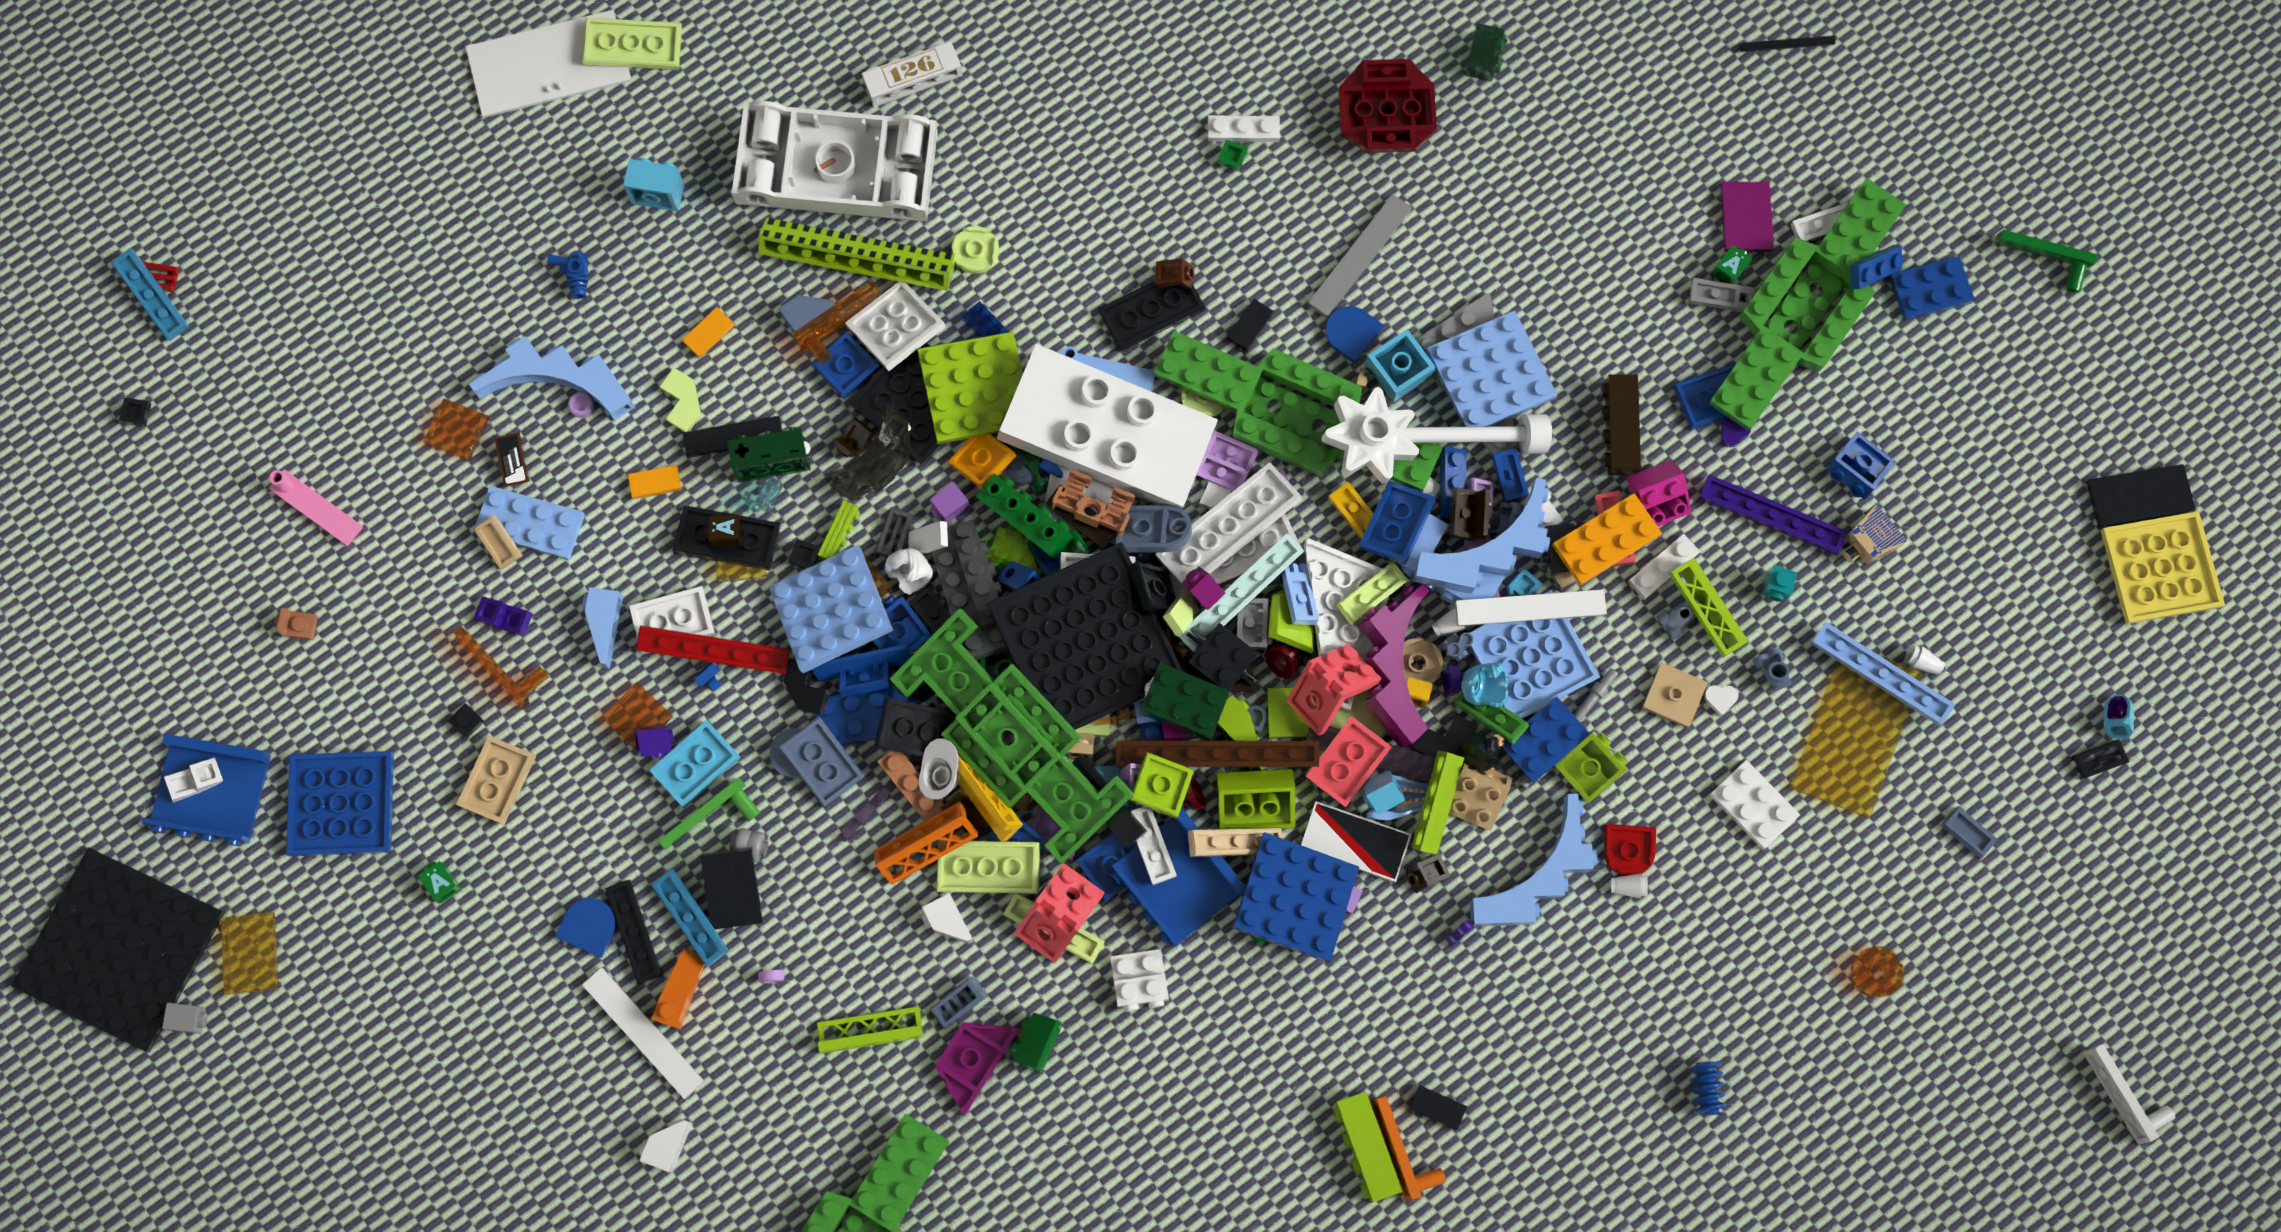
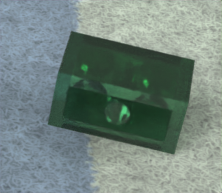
(1485, 51)

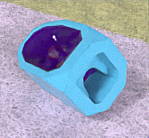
(2119, 717)

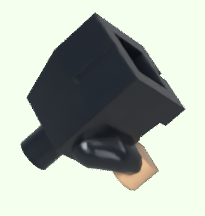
(1482, 752)

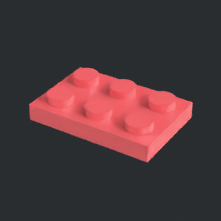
(1348, 761)

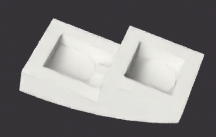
(193, 780)

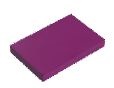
(1747, 216)

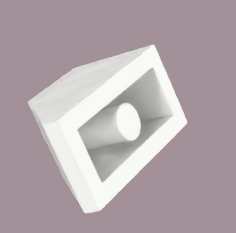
(946, 919)
(665, 1146)

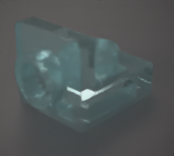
(767, 495)

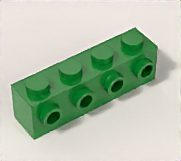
(1025, 516)

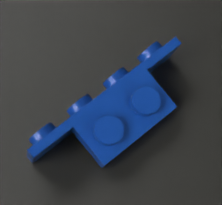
(864, 671)

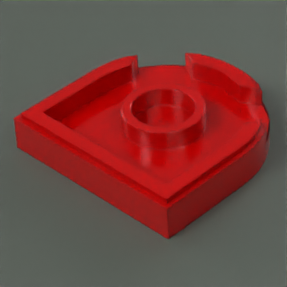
(1629, 848)

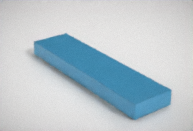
(150, 294)
(690, 917)

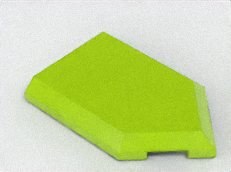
(1282, 628)

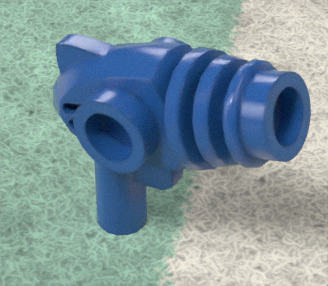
(576, 272)

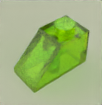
(1011, 546)

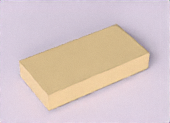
(497, 542)

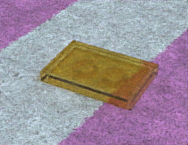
(249, 953)

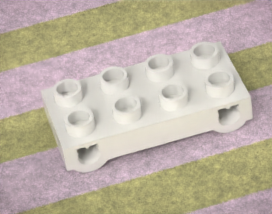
(878, 169)

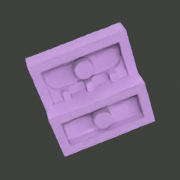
(1227, 461)

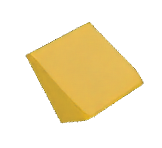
(1419, 691)

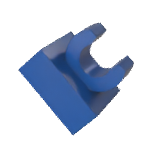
(707, 676)

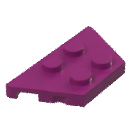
(972, 1059)

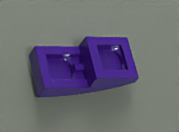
(503, 616)

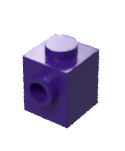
(653, 740)

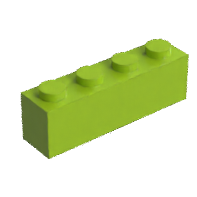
(1368, 1147)

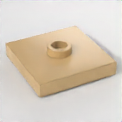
(1674, 695)

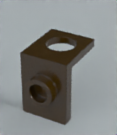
(972, 812)

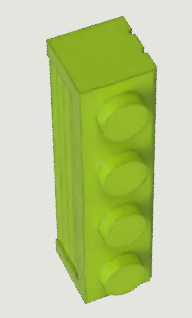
(838, 531)

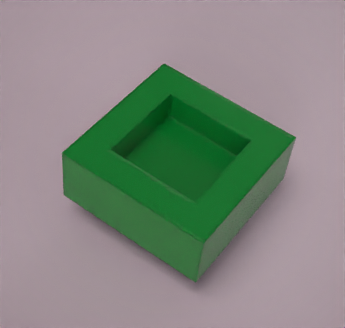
(1232, 155)
(1076, 544)

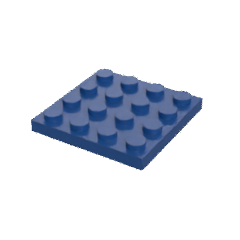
(340, 803)
(1296, 897)

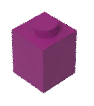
(1203, 587)

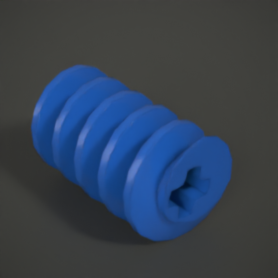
(1707, 1088)

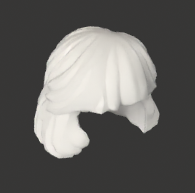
(910, 569)

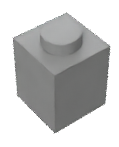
(185, 1018)

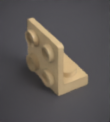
(1480, 796)

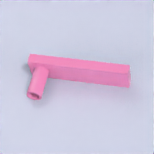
(314, 506)

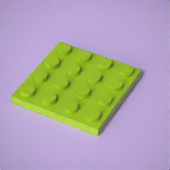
(970, 385)

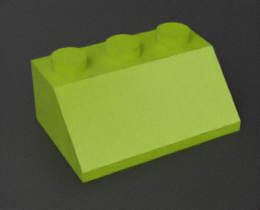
(1256, 799)

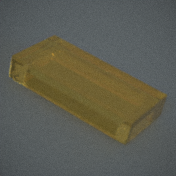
(734, 572)

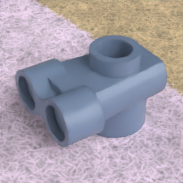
(1505, 518)
(1674, 621)
(1457, 646)
(1771, 665)

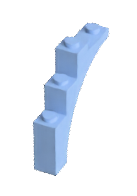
(557, 368)
(1461, 569)
(1568, 856)

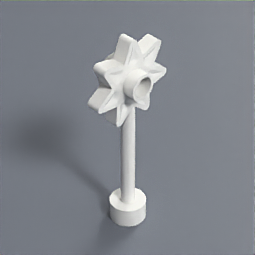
(1379, 436)

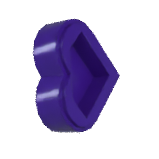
(1732, 432)
(1460, 933)

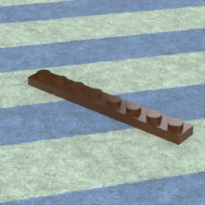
(1222, 753)

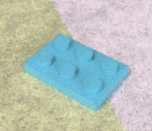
(695, 764)

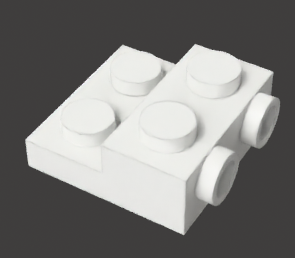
(1139, 980)

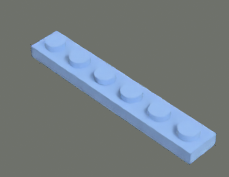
(1883, 674)

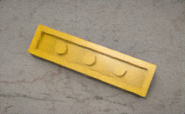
(989, 804)

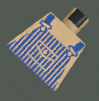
(1873, 537)

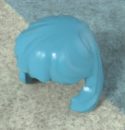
(1485, 685)

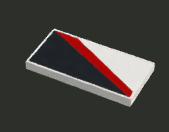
(1357, 840)

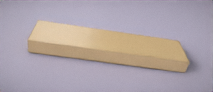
(1227, 841)

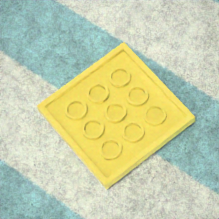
(2162, 567)

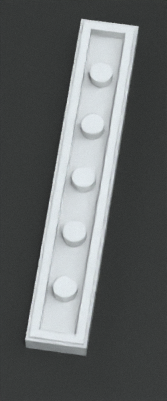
(1530, 608)
(643, 1033)

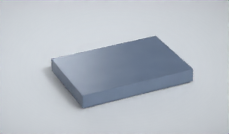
(821, 761)

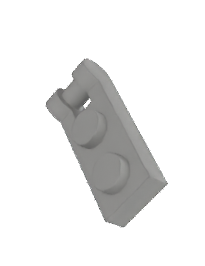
(1719, 294)

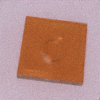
(456, 429)
(634, 711)

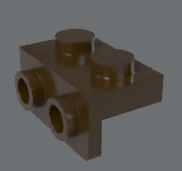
(1469, 514)

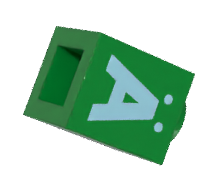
(1731, 265)
(439, 881)

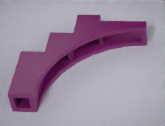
(1390, 698)

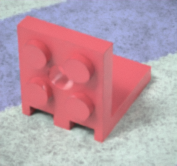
(1330, 686)
(1058, 913)

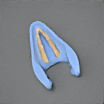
(1414, 796)

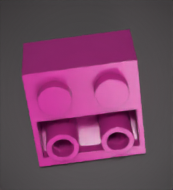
(1661, 492)

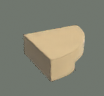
(1363, 378)

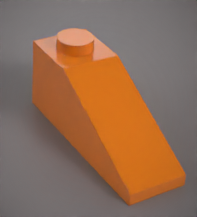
(679, 990)

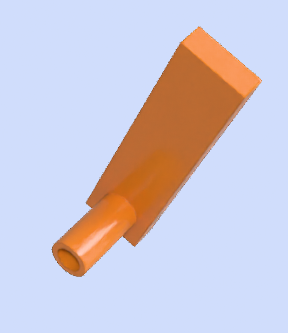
(1410, 1184)

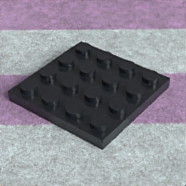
(906, 393)

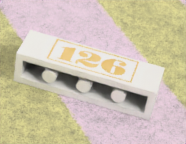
(912, 73)

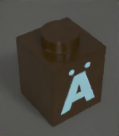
(724, 531)

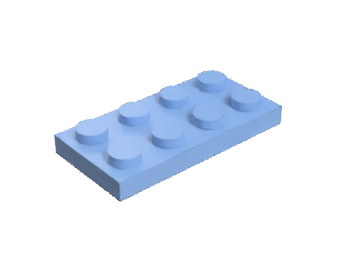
(534, 522)

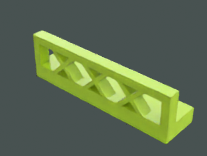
(1711, 604)
(1437, 802)
(870, 1039)

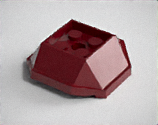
(1391, 86)

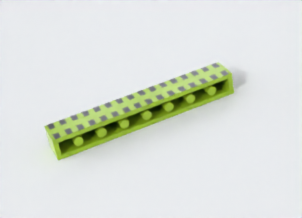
(856, 254)

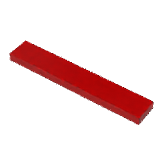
(713, 649)

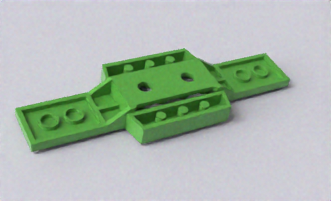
(1776, 351)
(1289, 432)
(888, 1186)

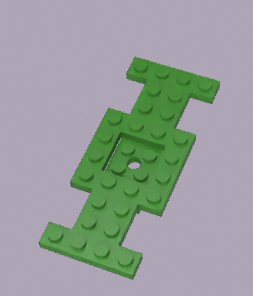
(1029, 763)

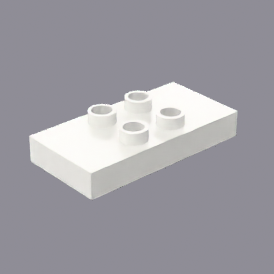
(1107, 428)

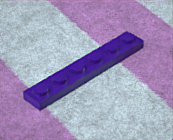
(1773, 514)

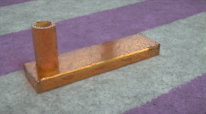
(828, 323)
(516, 692)

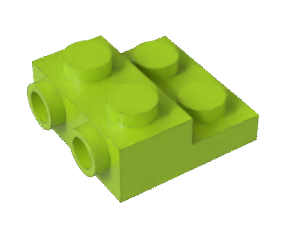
(1592, 766)

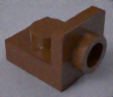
(1174, 273)

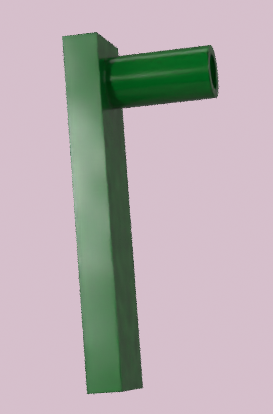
(2078, 258)

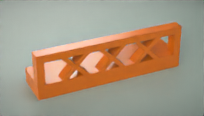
(914, 840)

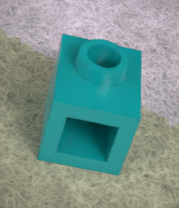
(1779, 583)

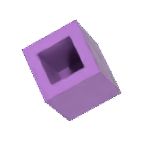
(948, 503)

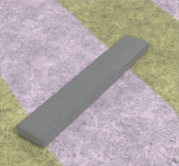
(1359, 256)

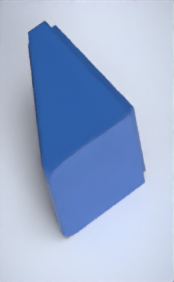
(1048, 467)

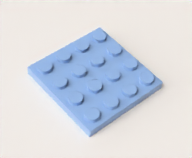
(1491, 372)
(830, 609)
(1539, 659)

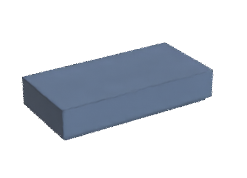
(1969, 832)

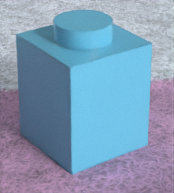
(1383, 793)

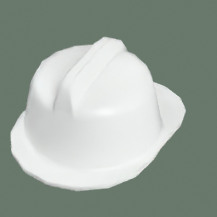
(939, 769)

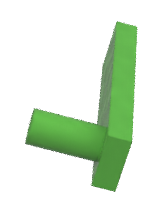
(733, 792)

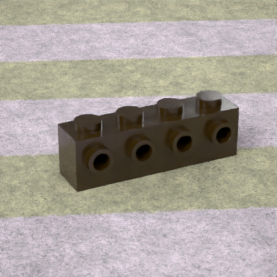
(1622, 425)

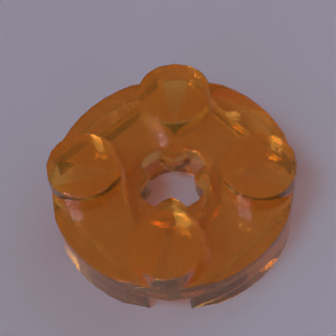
(1889, 964)

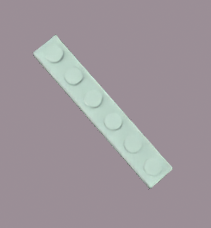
(1245, 587)

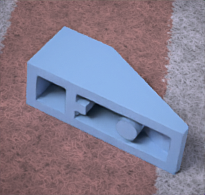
(603, 614)

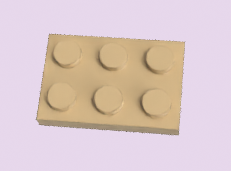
(496, 780)

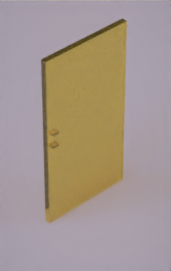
(1851, 741)

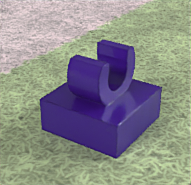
(1452, 680)

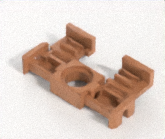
(1071, 501)

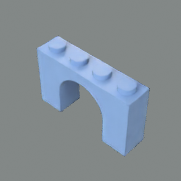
(1427, 542)

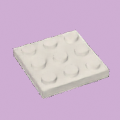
(895, 325)

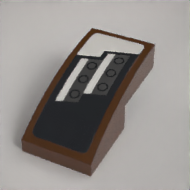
(511, 459)

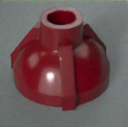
(1283, 660)
(1194, 797)

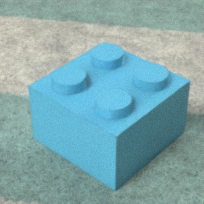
(654, 184)
(1400, 365)

